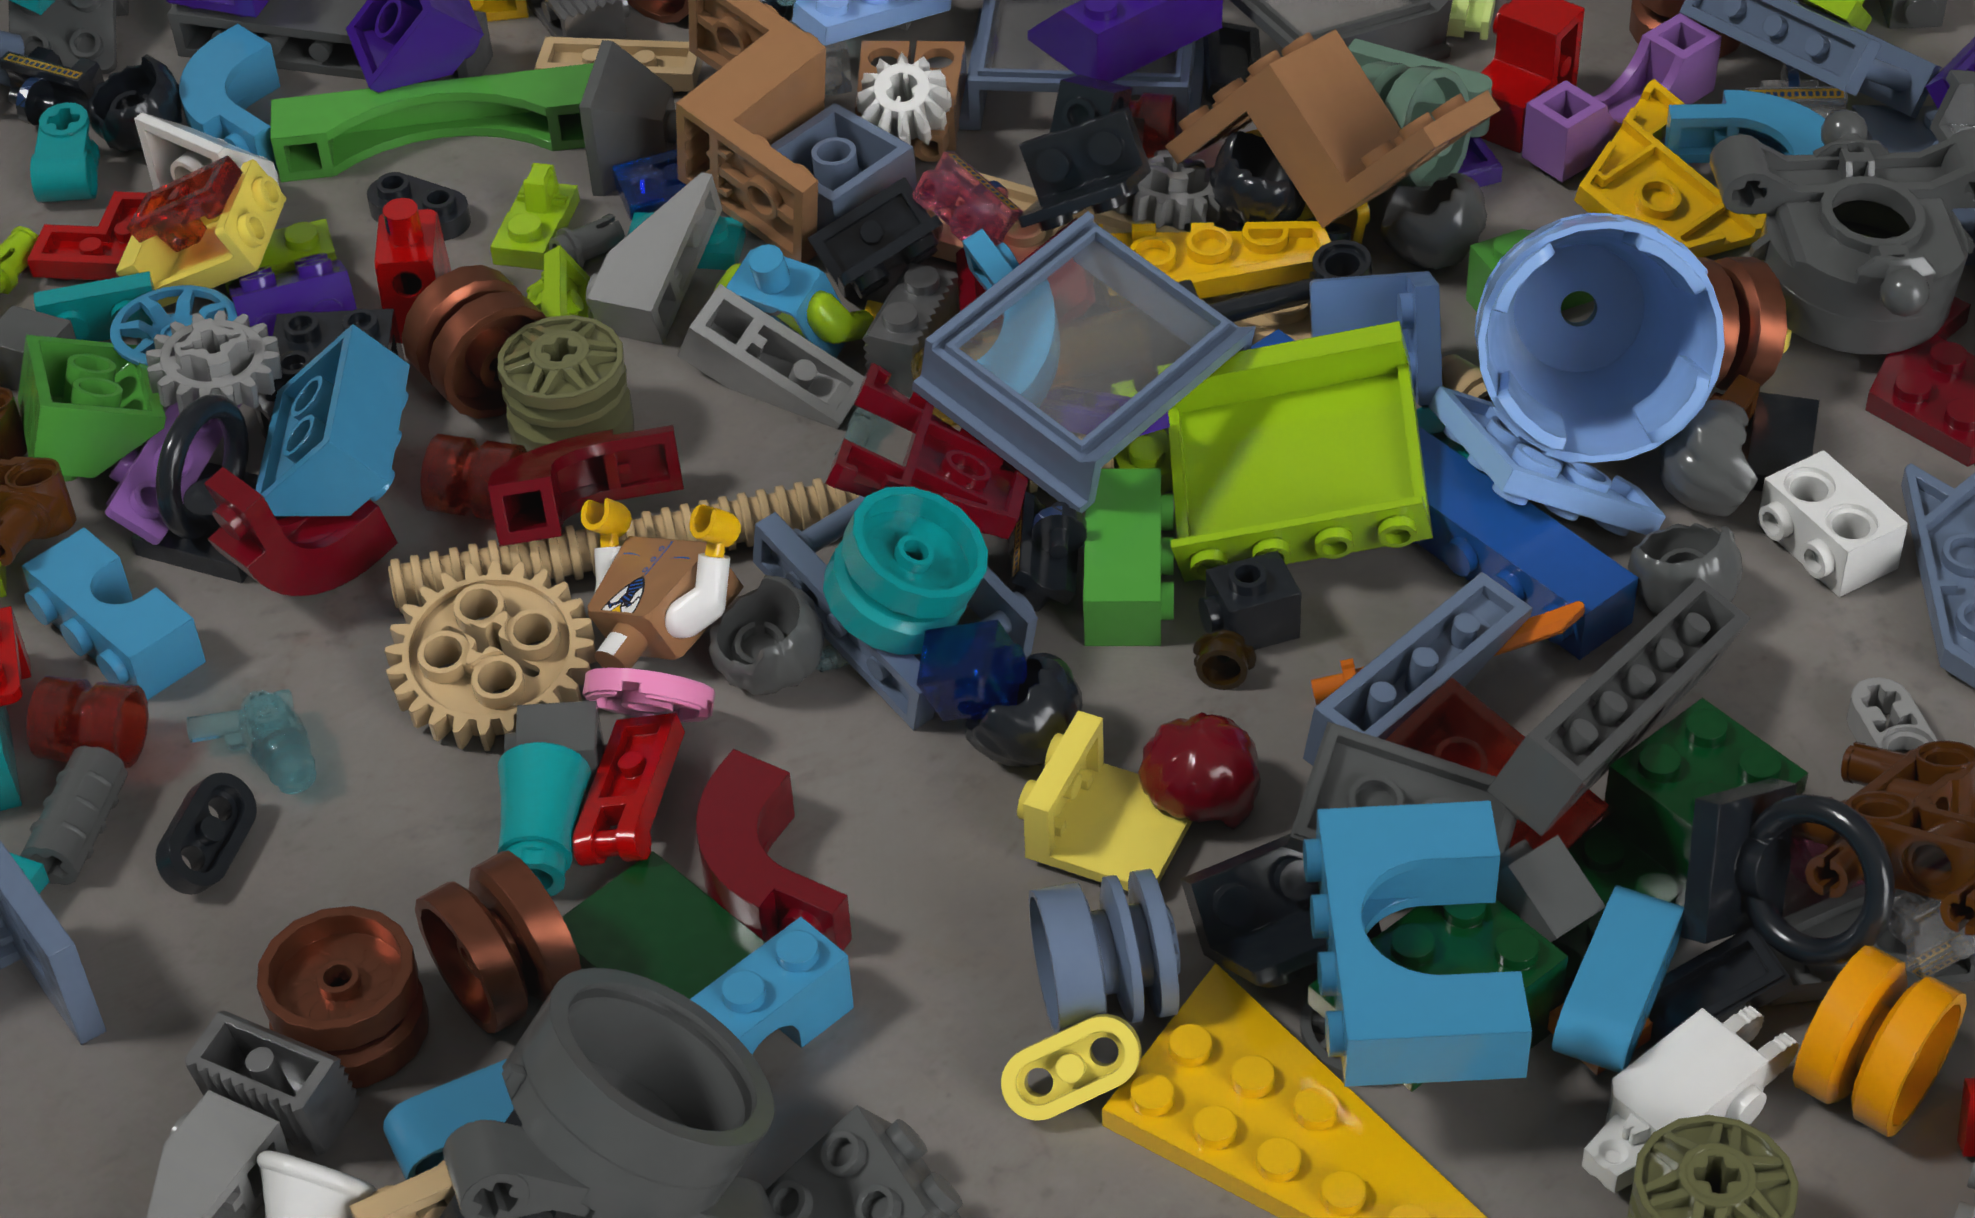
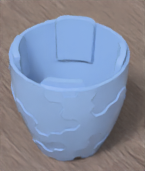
(1624, 372)

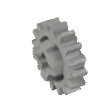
(1174, 193)
(214, 359)

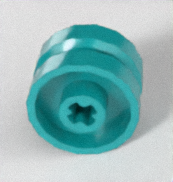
(904, 568)

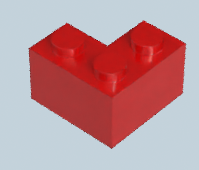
(1533, 53)

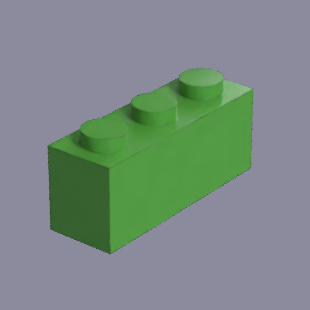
(1127, 560)

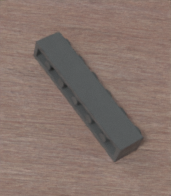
(303, 35)

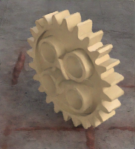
(488, 652)

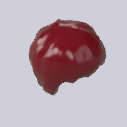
(1201, 770)

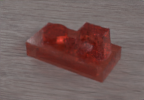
(176, 208)

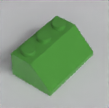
(84, 404)

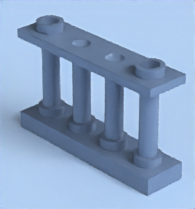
(1822, 48)
(894, 677)

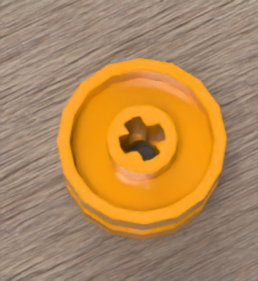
(1879, 1040)

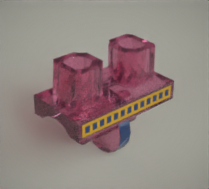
(966, 199)

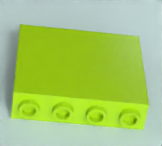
(1299, 453)

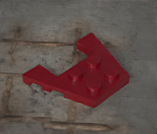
(1931, 391)
(935, 461)

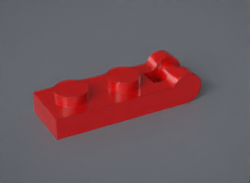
(628, 789)

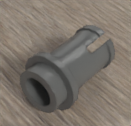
(589, 240)

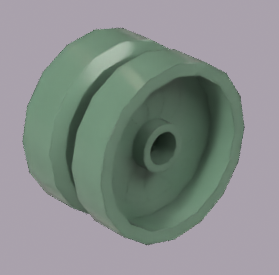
(1409, 95)

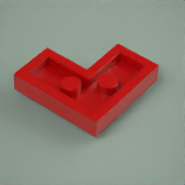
(86, 250)

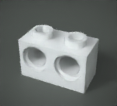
(1831, 523)

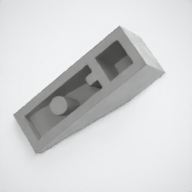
(654, 264)
(768, 360)
(212, 1161)

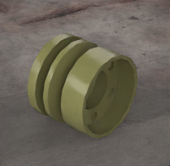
(564, 381)
(1712, 1171)

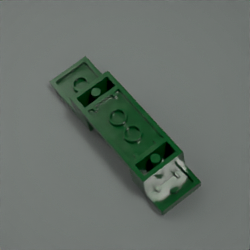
(1635, 845)

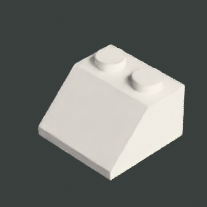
(177, 150)

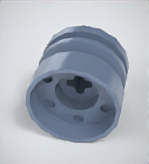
(1105, 950)

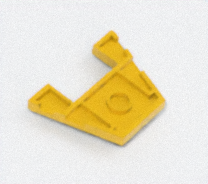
(1653, 184)

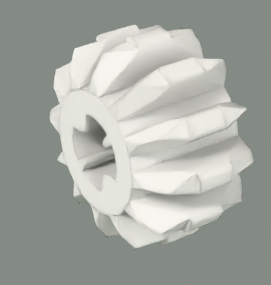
(905, 99)

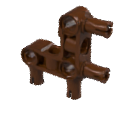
(31, 489)
(1922, 814)

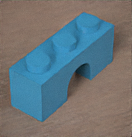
(88, 598)
(786, 984)

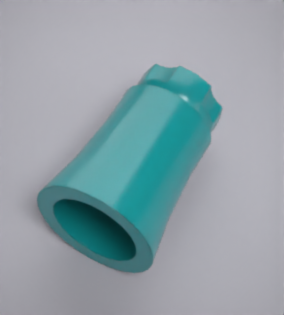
(541, 807)

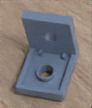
(38, 939)

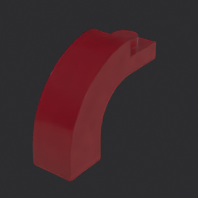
(551, 483)
(294, 552)
(736, 825)

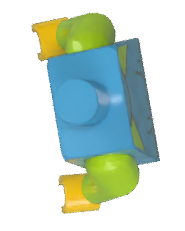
(798, 298)

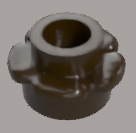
(1223, 659)

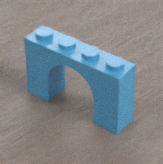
(1391, 1019)

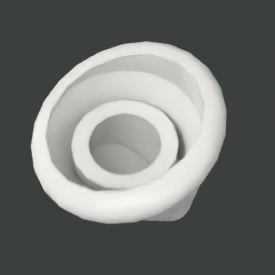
(307, 1189)

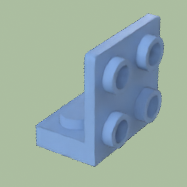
(1382, 299)

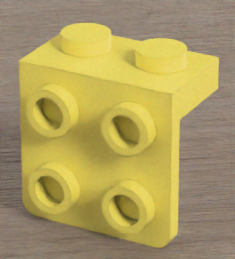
(1094, 814)

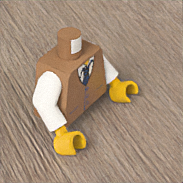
(656, 591)

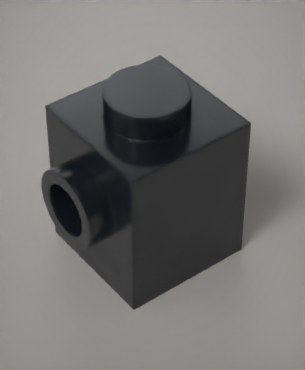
(1254, 600)

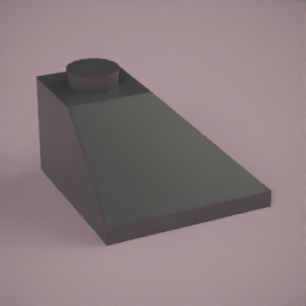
(624, 115)

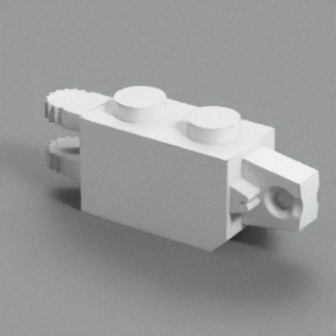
(1689, 1073)

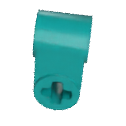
(64, 156)

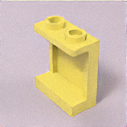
(229, 247)

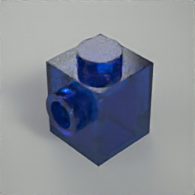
(970, 669)

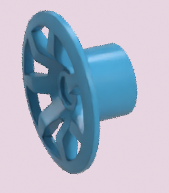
(161, 319)

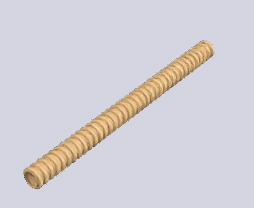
(575, 549)

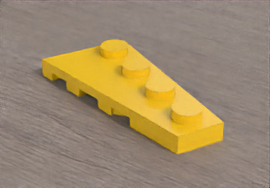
(1230, 261)

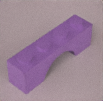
(1571, 128)

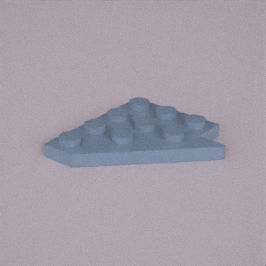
(1945, 552)

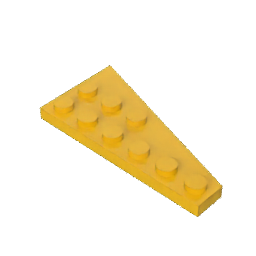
(1269, 1120)

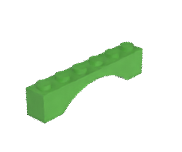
(338, 129)

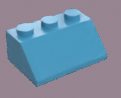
(335, 430)

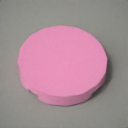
(648, 693)

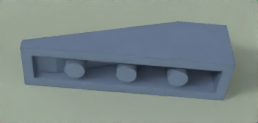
(1446, 644)

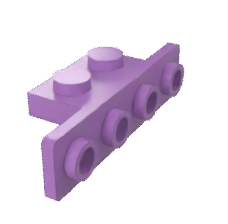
(134, 497)

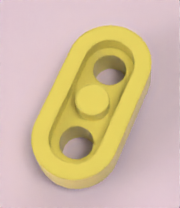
(1072, 1066)

